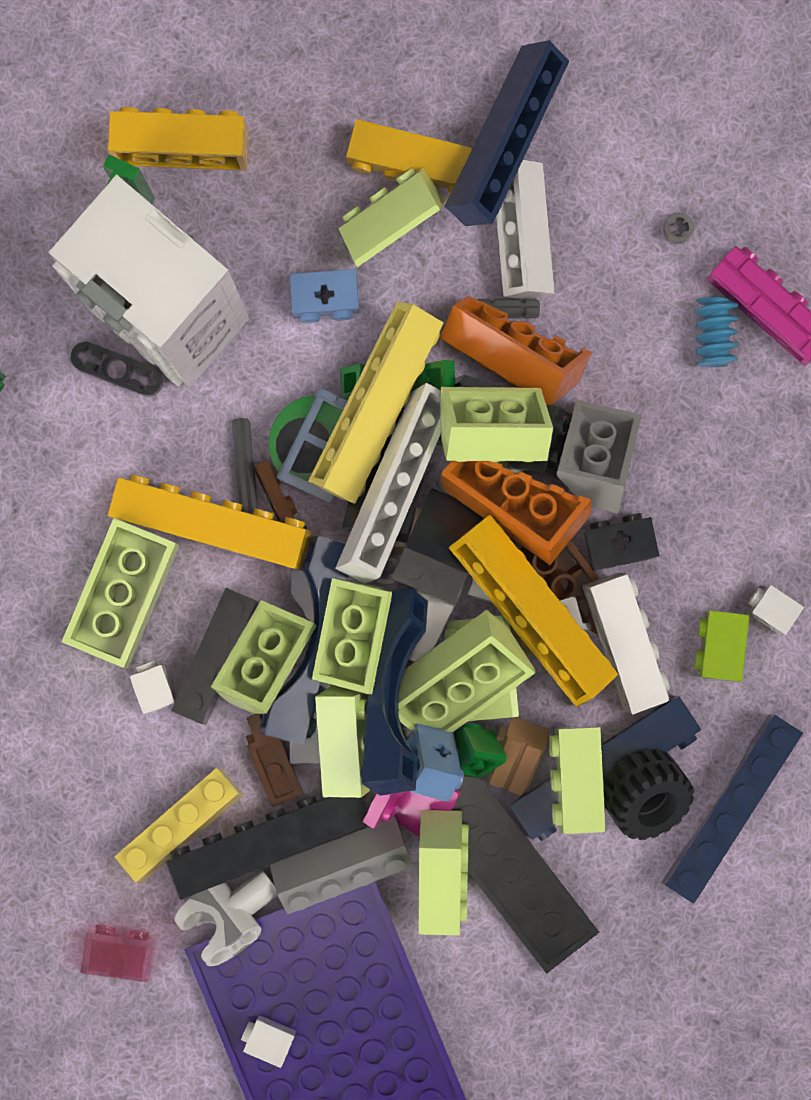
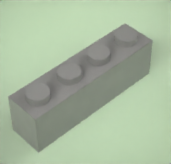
(340, 866)

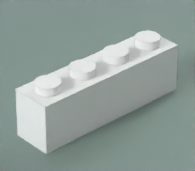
(525, 236)
(626, 642)

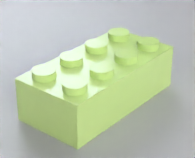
(120, 593)

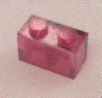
(118, 954)

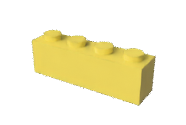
(179, 825)

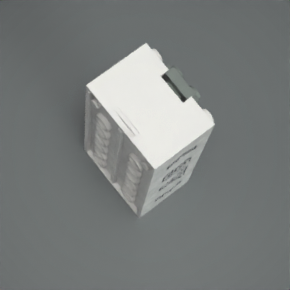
(150, 282)

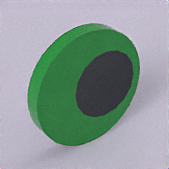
(286, 428)

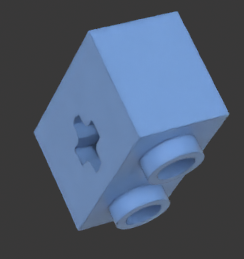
(309, 285)
(437, 762)

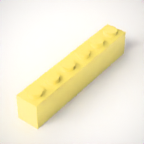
(376, 402)

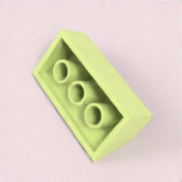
(462, 675)

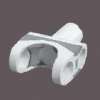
(231, 914)

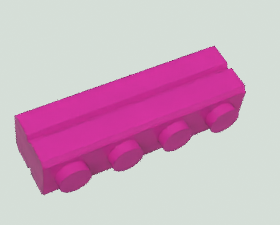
(765, 301)

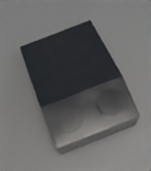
(426, 559)

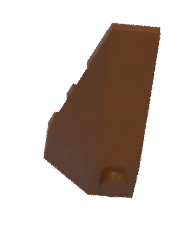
(566, 576)

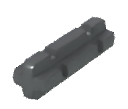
(515, 307)

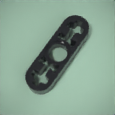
(97, 351)

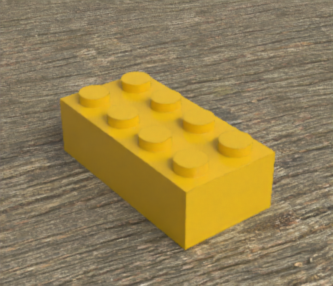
(179, 139)

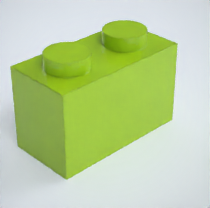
(722, 646)

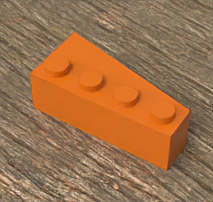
(514, 349)
(529, 511)

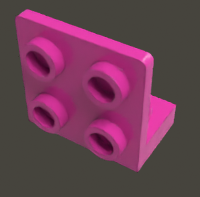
(406, 809)

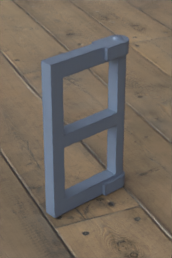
(304, 435)

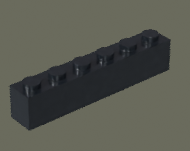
(264, 843)

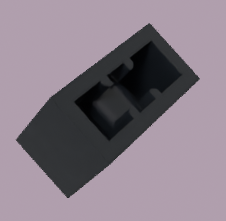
(605, 555)

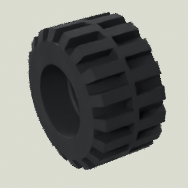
(647, 794)

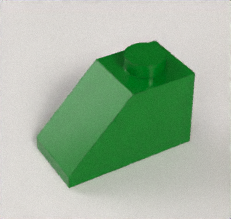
(478, 750)

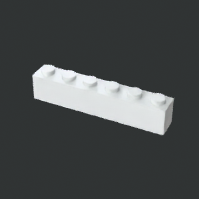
(393, 487)

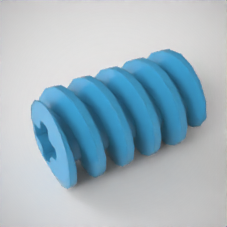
(716, 332)

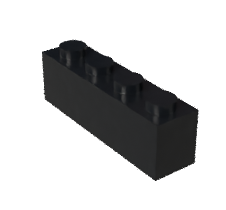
(229, 620)

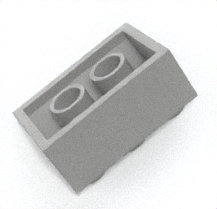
(598, 453)

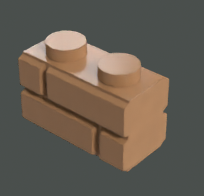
(524, 748)

